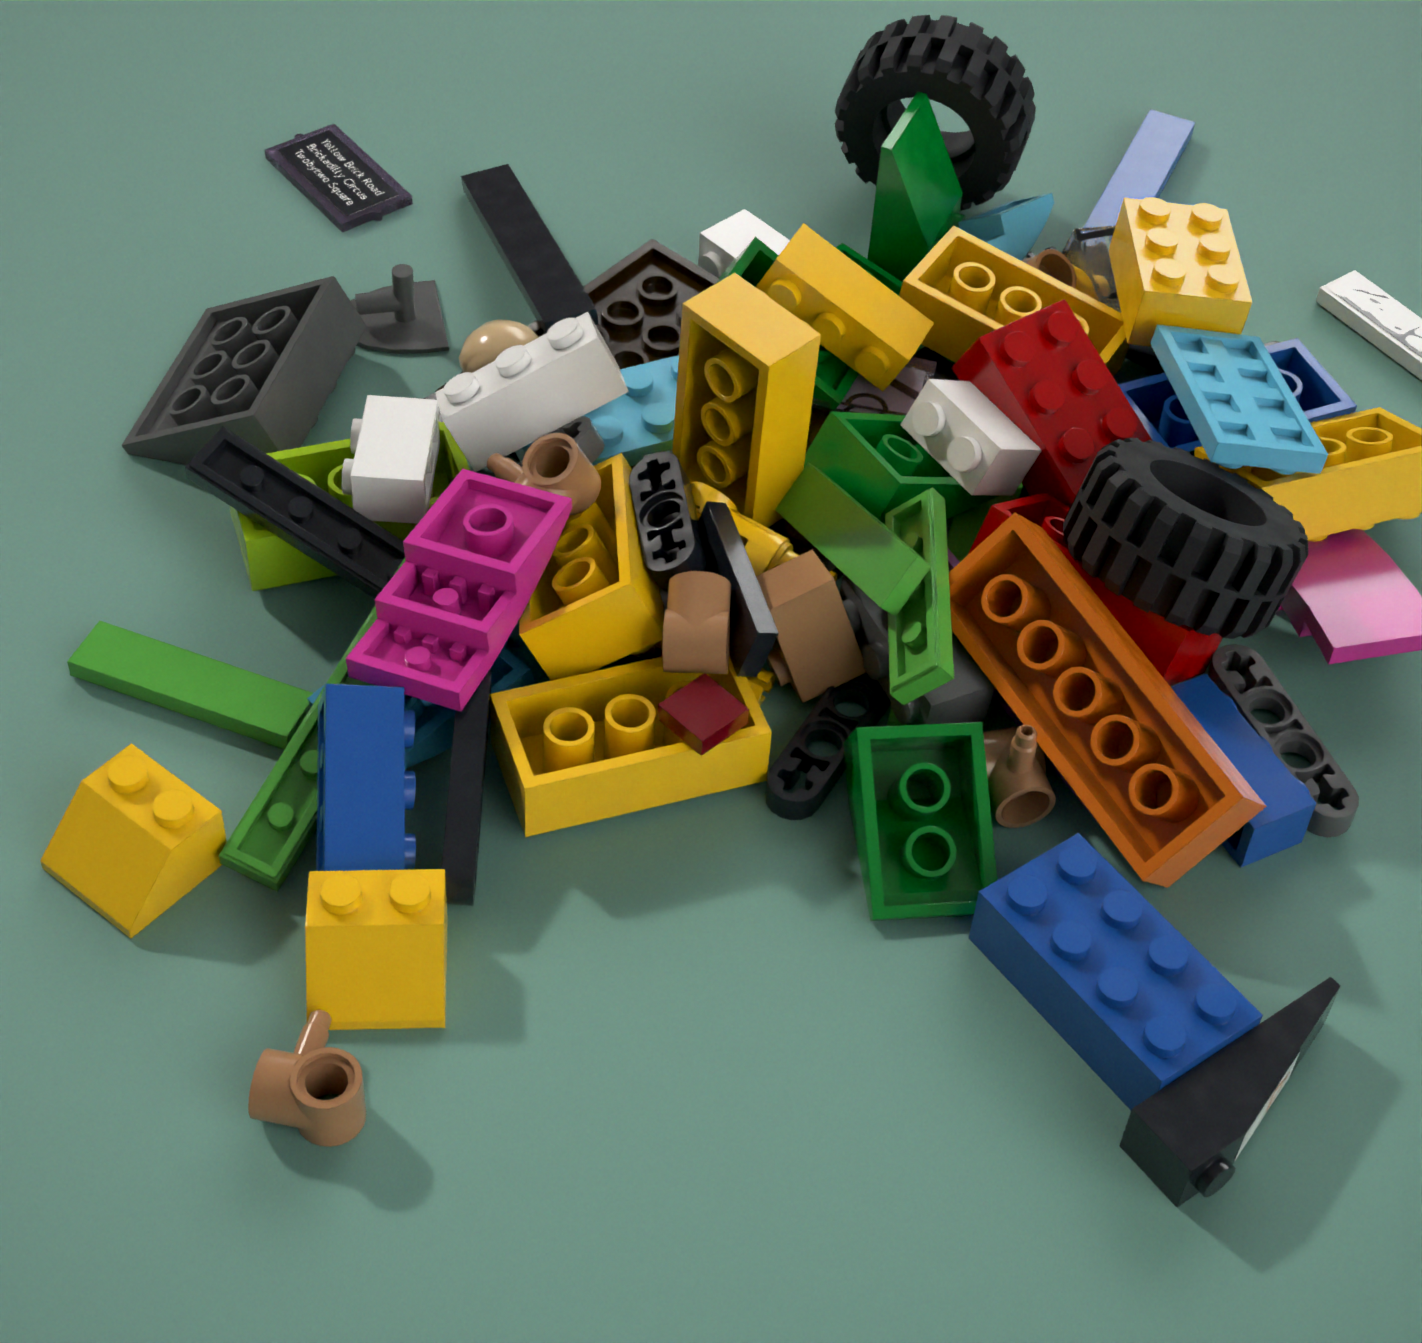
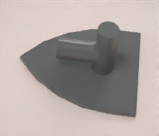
(402, 316)

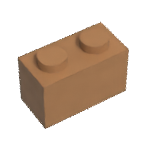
(814, 631)

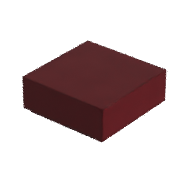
(703, 714)

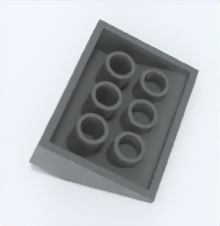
(253, 369)

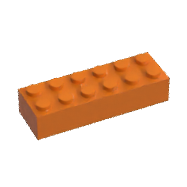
(1096, 704)

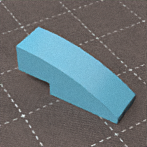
(1012, 225)

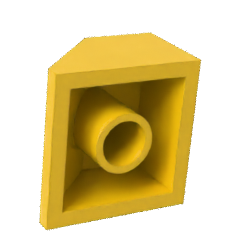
(134, 841)
(377, 948)

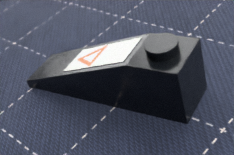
(1204, 1118)

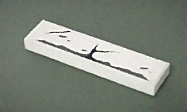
(1376, 318)

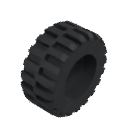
(953, 68)
(1184, 538)

